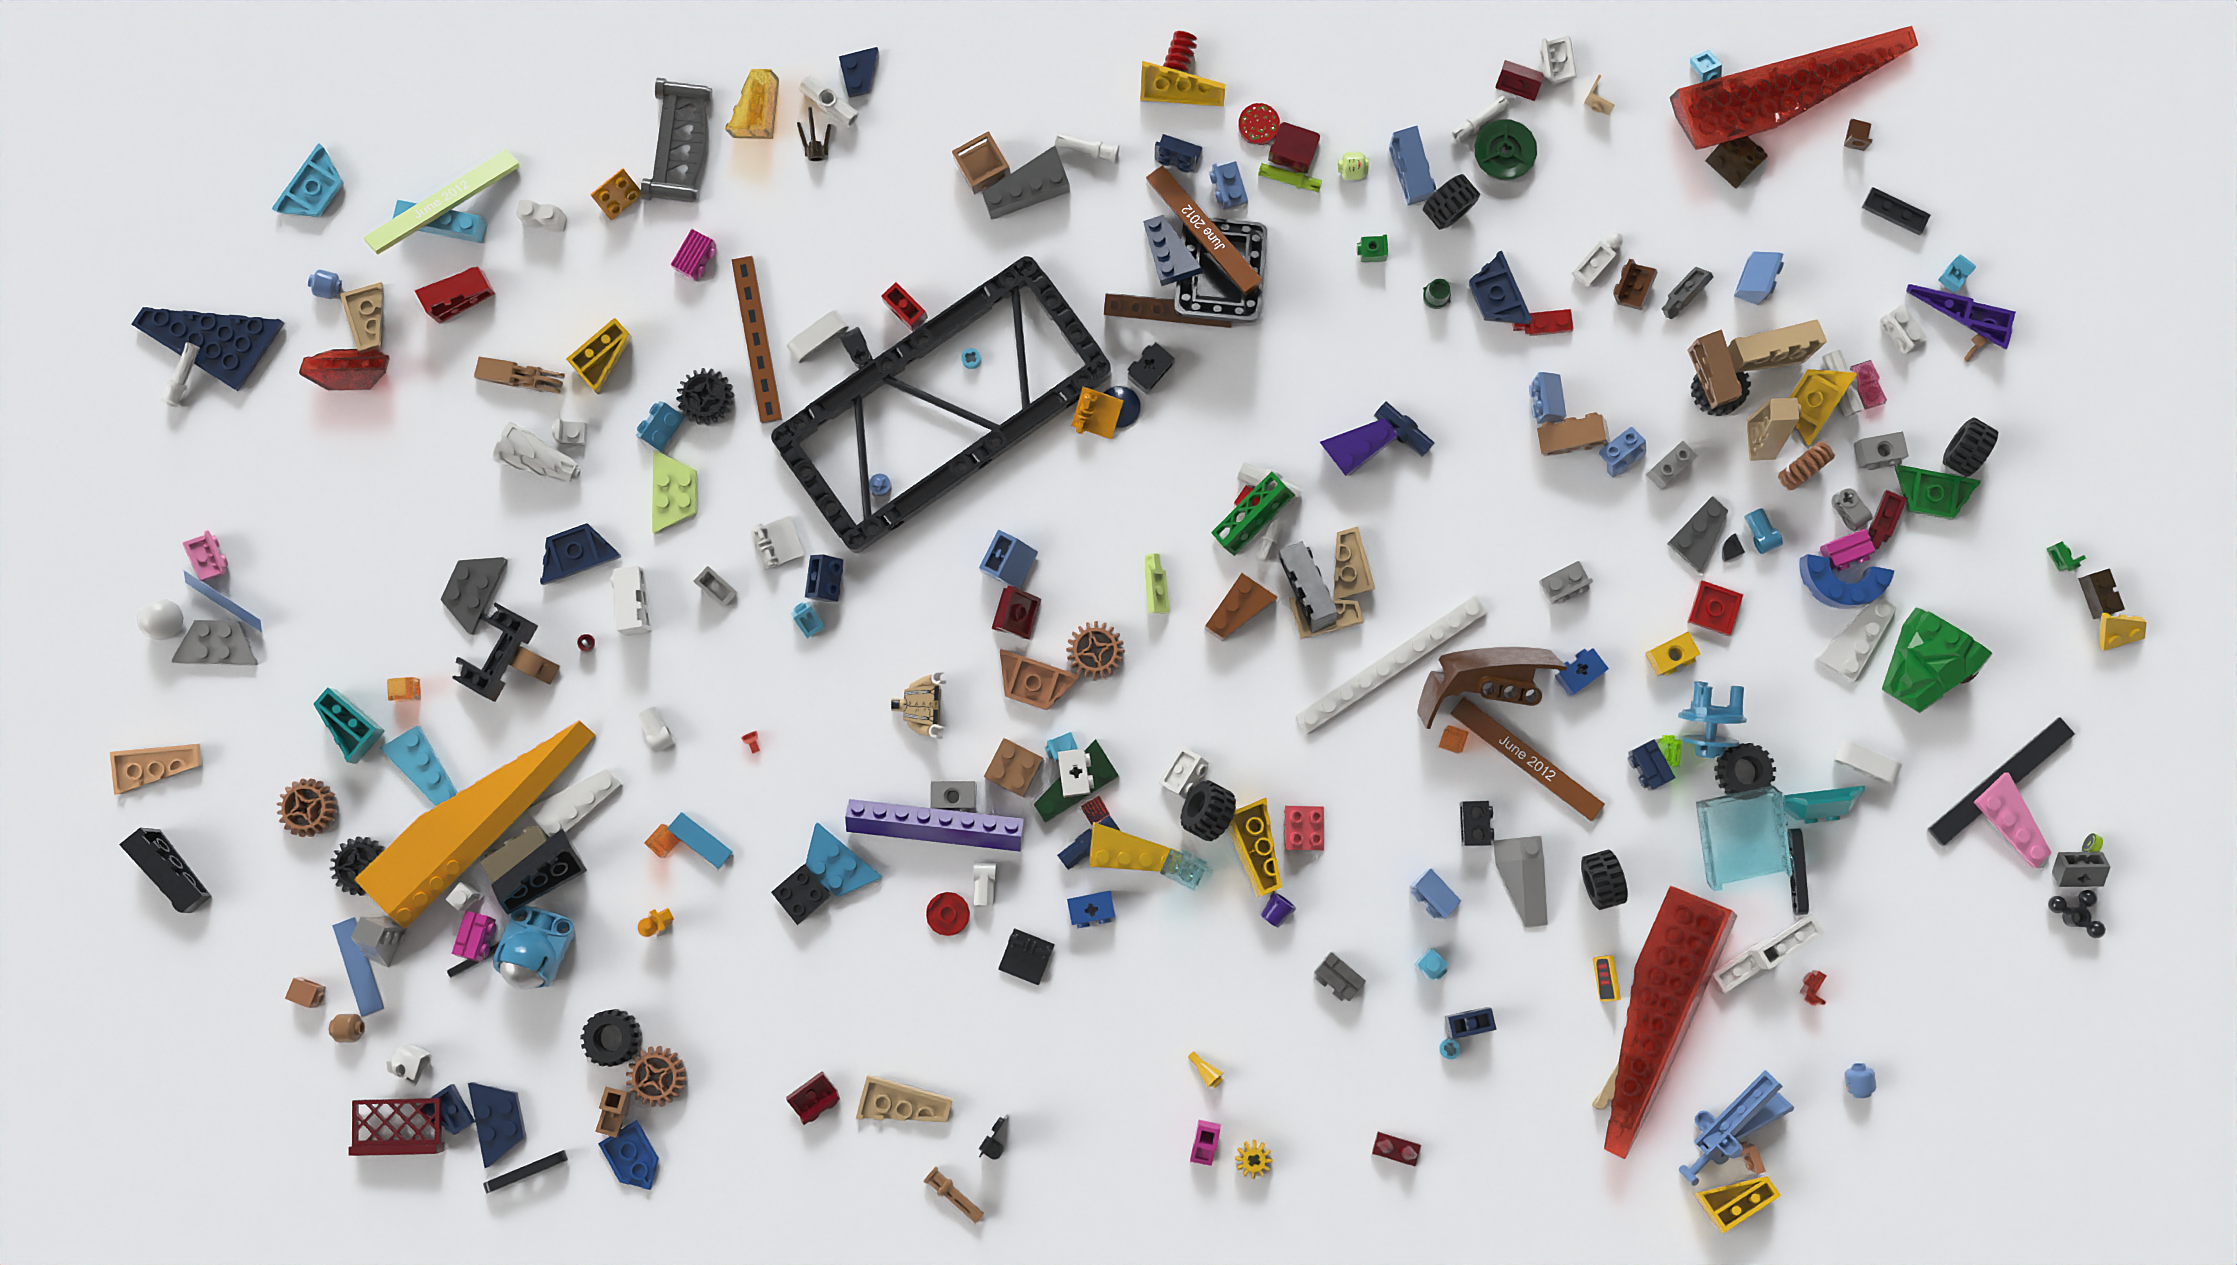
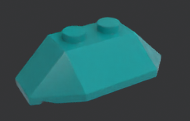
(1820, 804)

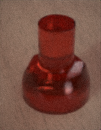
(750, 739)

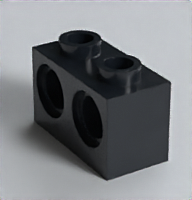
(1469, 823)

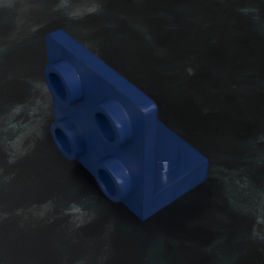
(1177, 153)

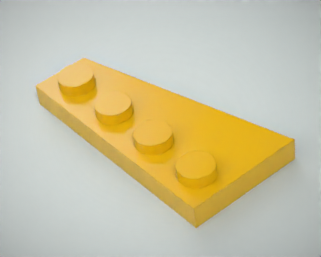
(1174, 86)

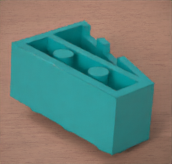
(348, 724)

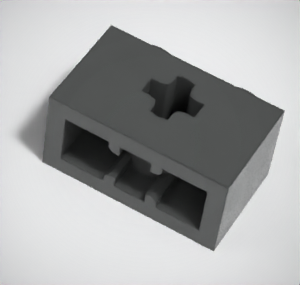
(2081, 869)

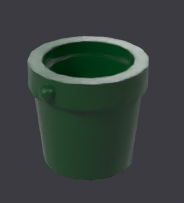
(1437, 294)

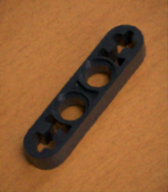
(1798, 879)
(525, 1171)

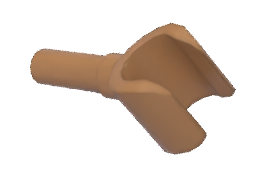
(1979, 341)

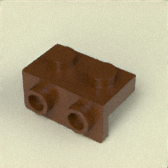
(1634, 285)

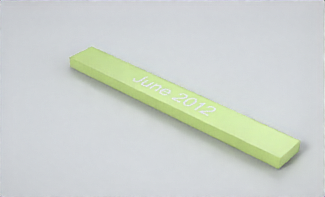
(441, 202)

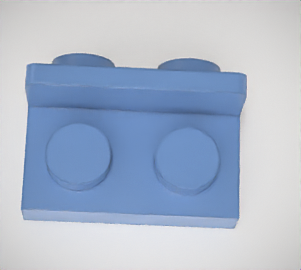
(1229, 185)

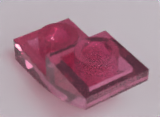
(1868, 385)

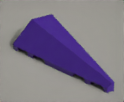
(1986, 320)

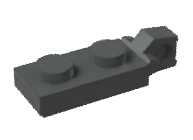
(1686, 291)

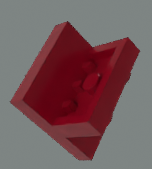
(1016, 612)

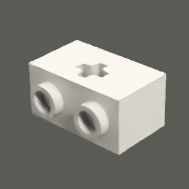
(1068, 761)

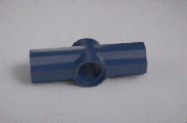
(1406, 428)
(1081, 847)

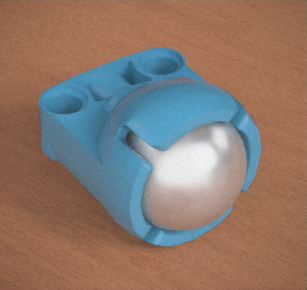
(532, 948)

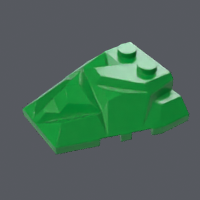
(1931, 660)

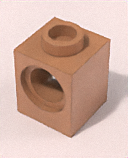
(305, 992)

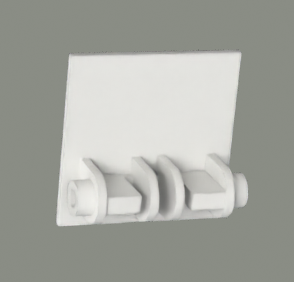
(776, 542)

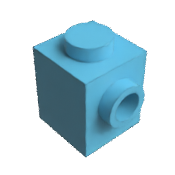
(1432, 964)

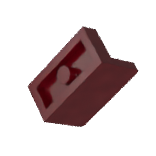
(1519, 80)

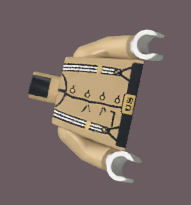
(922, 705)

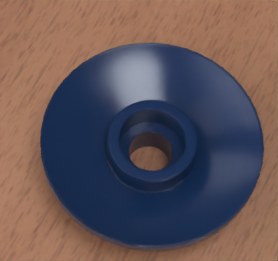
(1131, 405)

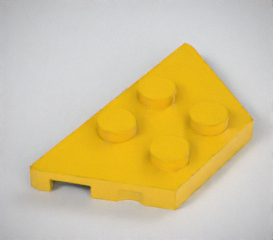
(1818, 396)

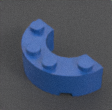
(1838, 594)

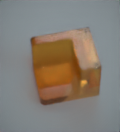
(403, 689)
(1453, 739)
(662, 841)

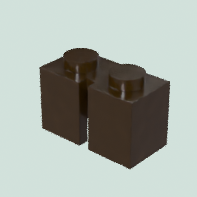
(2100, 593)

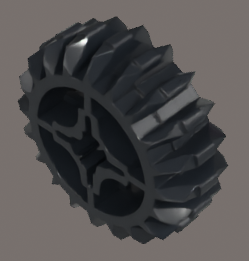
(707, 380)
(358, 858)

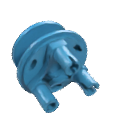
(1702, 711)

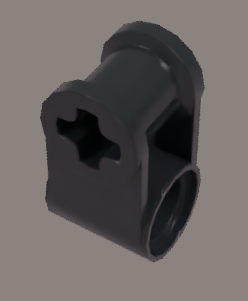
(856, 346)

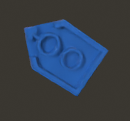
(631, 1156)

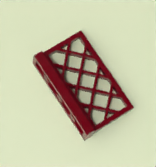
(396, 1146)

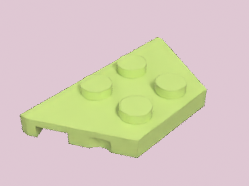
(673, 492)

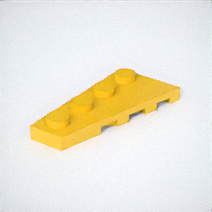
(1125, 851)

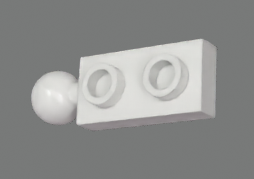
(1598, 259)

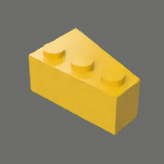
(600, 354)

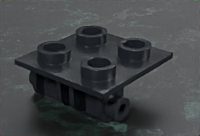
(801, 894)
(1026, 956)
(990, 1146)

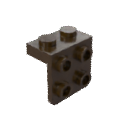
(1736, 159)

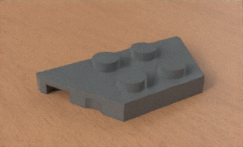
(471, 589)

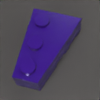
(1359, 445)

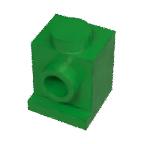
(1372, 255)

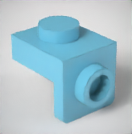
(1956, 273)

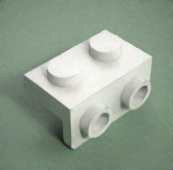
(1558, 59)

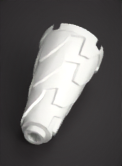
(524, 451)

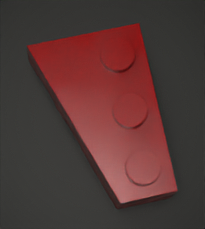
(455, 294)

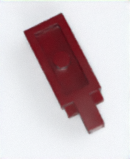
(1886, 518)

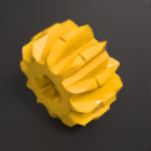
(1255, 1167)

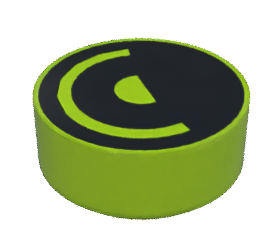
(2092, 843)

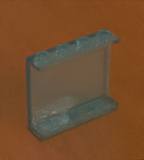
(1744, 836)

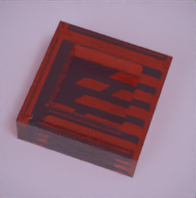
(1095, 810)

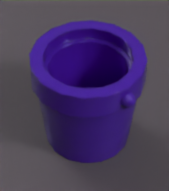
(1277, 909)

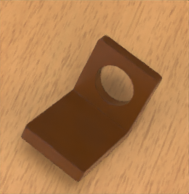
(1858, 135)

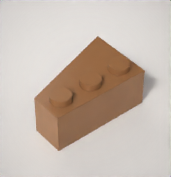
(1715, 368)
(1573, 434)

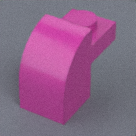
(1205, 1142)

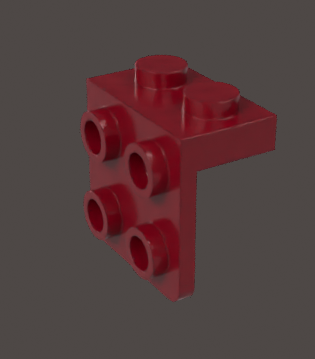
(1294, 147)

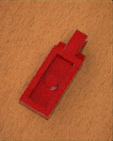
(1547, 323)

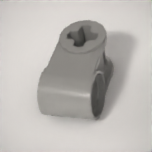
(1853, 510)

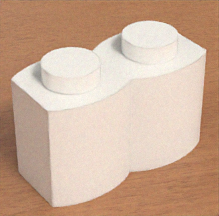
(541, 215)

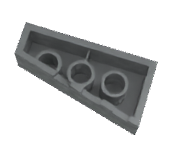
(1030, 184)

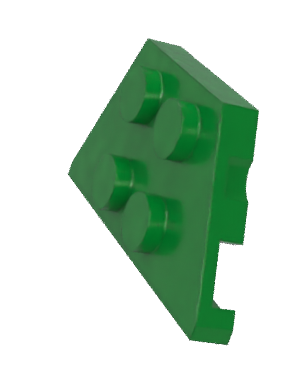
(1934, 492)

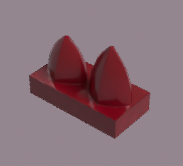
(1396, 1148)

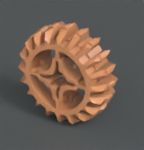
(1806, 465)
(1086, 654)
(316, 821)
(639, 1086)

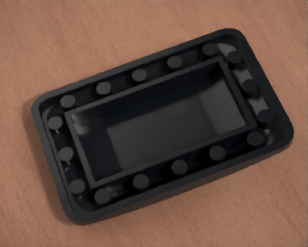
(1214, 292)

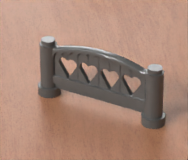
(663, 183)

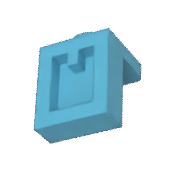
(1706, 66)
(807, 619)
(1062, 743)

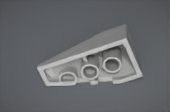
(1524, 876)

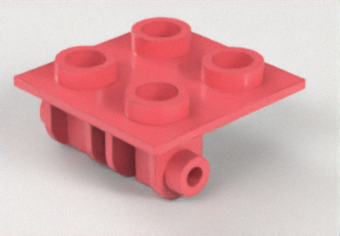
(1304, 828)

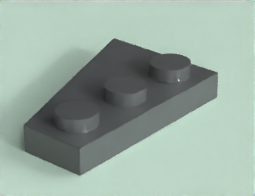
(1698, 535)

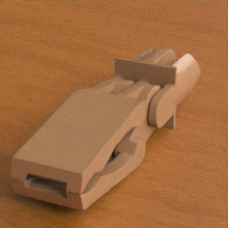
(512, 375)

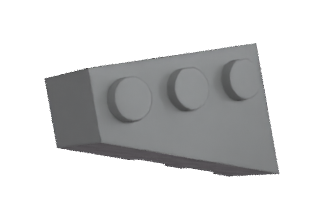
(378, 938)

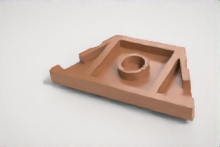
(1033, 680)

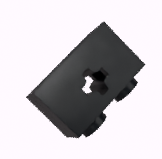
(1147, 379)

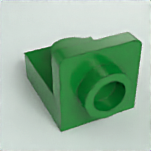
(2062, 557)

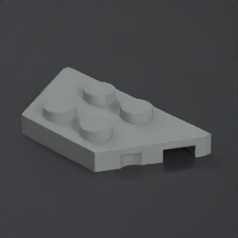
(215, 644)

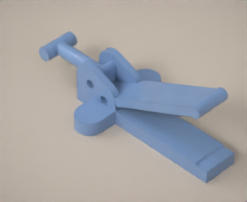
(1746, 1114)

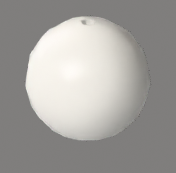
(160, 620)

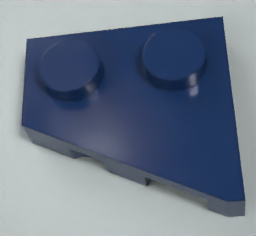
(858, 71)
(455, 1113)

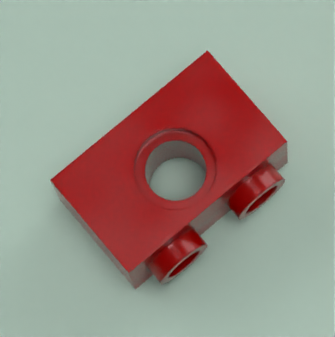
(904, 306)

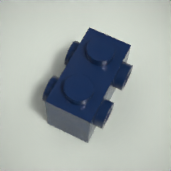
(824, 578)

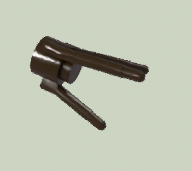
(815, 150)

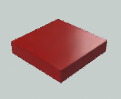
(1715, 608)

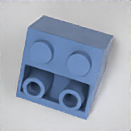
(1759, 276)
(1547, 398)
(1008, 559)
(1435, 894)

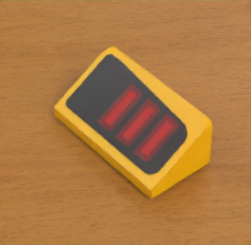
(1606, 978)

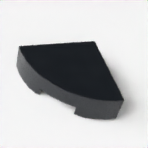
(1731, 548)

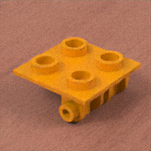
(616, 194)
(1096, 413)

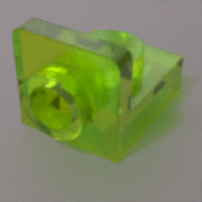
(1673, 753)

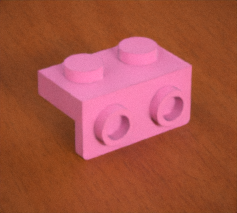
(205, 556)

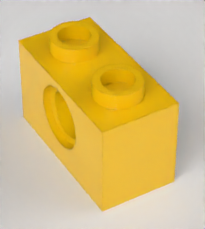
(1686, 651)

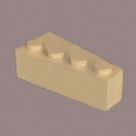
(1777, 347)
(1771, 426)

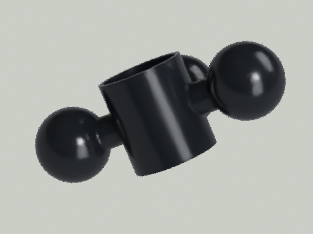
(2087, 899)

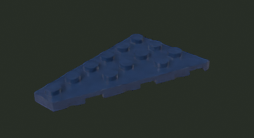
(227, 343)

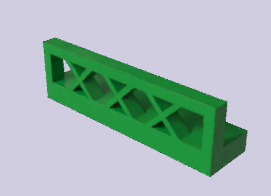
(1255, 517)

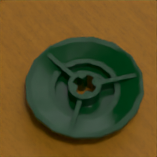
(1513, 137)

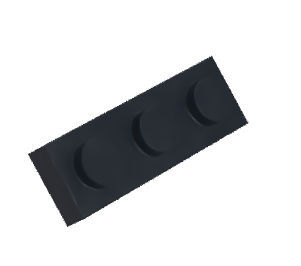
(1896, 211)

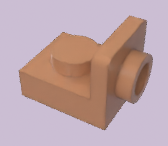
(1752, 1160)

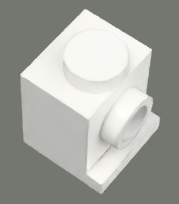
(464, 897)

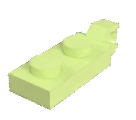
(1156, 585)

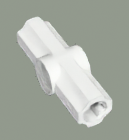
(838, 108)
(1850, 401)
(1254, 475)

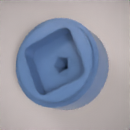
(880, 484)

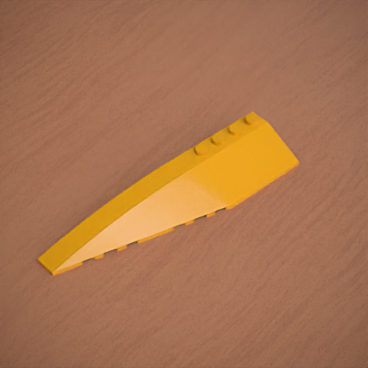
(458, 830)

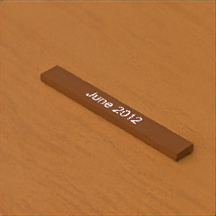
(1204, 230)
(1527, 759)

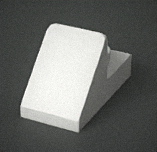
(714, 586)

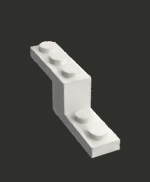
(1768, 953)

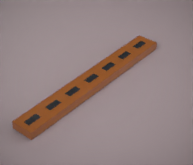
(756, 339)

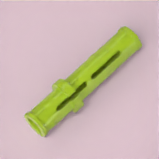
(1289, 177)

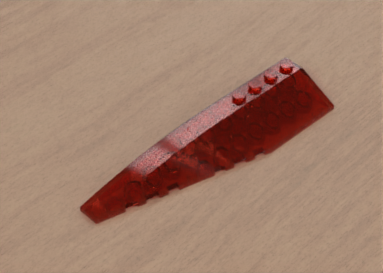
(1781, 90)
(1663, 1002)

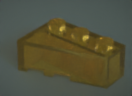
(756, 108)

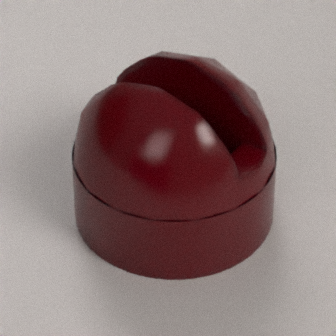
(590, 641)

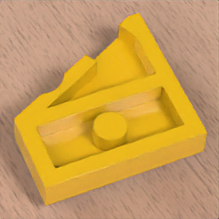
(2120, 630)

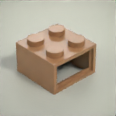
(982, 164)
(1013, 767)

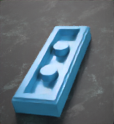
(699, 840)

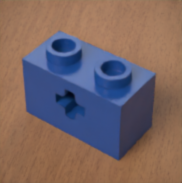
(1593, 666)
(1101, 900)

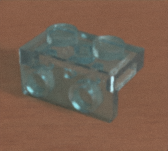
(1184, 869)

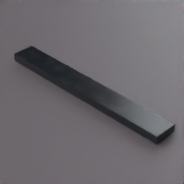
(2017, 766)

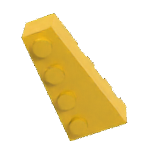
(1254, 843)

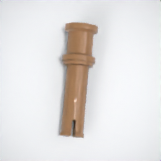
(945, 1188)

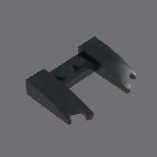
(487, 680)

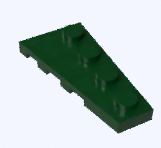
(1053, 802)

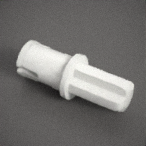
(1269, 540)

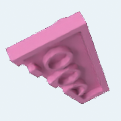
(2011, 816)

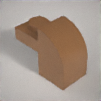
(534, 665)
(614, 1108)

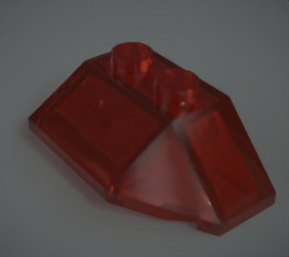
(345, 369)

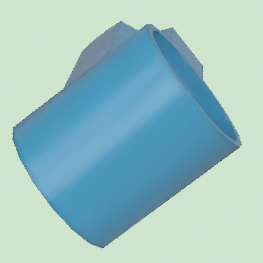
(1765, 536)

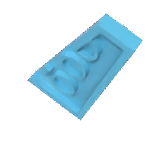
(419, 762)

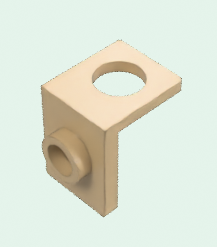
(1597, 103)

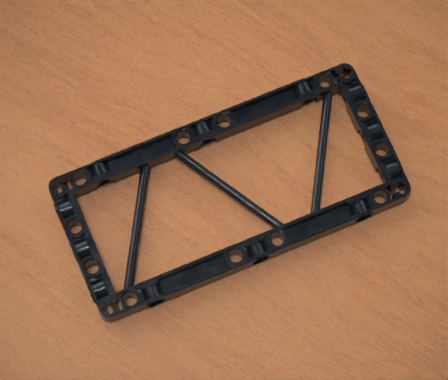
(977, 455)

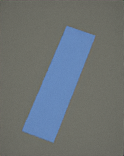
(222, 601)
(358, 969)

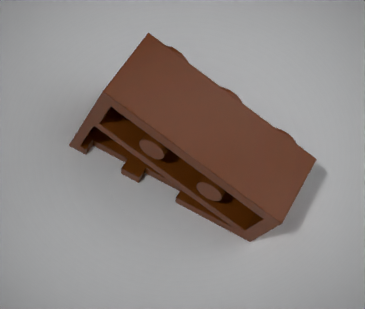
(1238, 607)

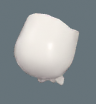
(409, 1063)

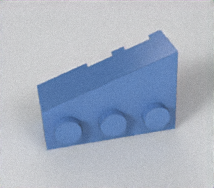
(1411, 165)

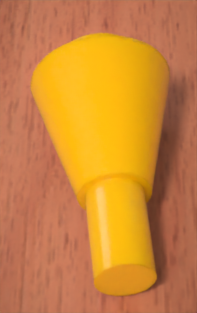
(1209, 1074)

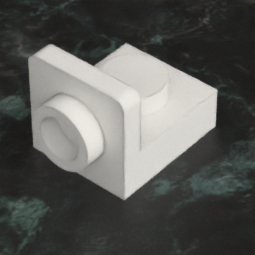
(569, 432)

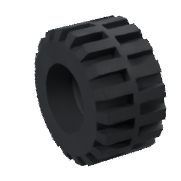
(1451, 201)
(1701, 398)
(1970, 447)
(1754, 754)
(1208, 810)
(1604, 879)
(592, 1037)

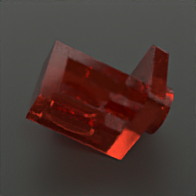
(1812, 983)

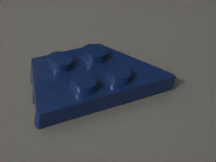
(1498, 293)
(575, 552)
(497, 1120)

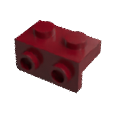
(813, 1098)

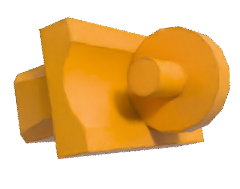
(655, 923)

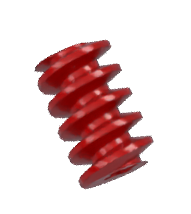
(1180, 51)

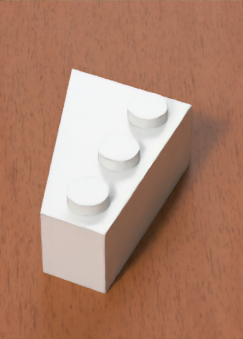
(630, 601)

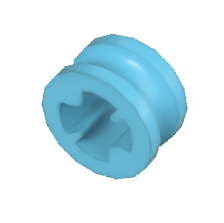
(972, 365)
(1444, 1053)

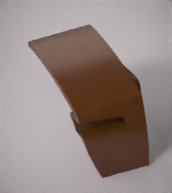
(1496, 665)

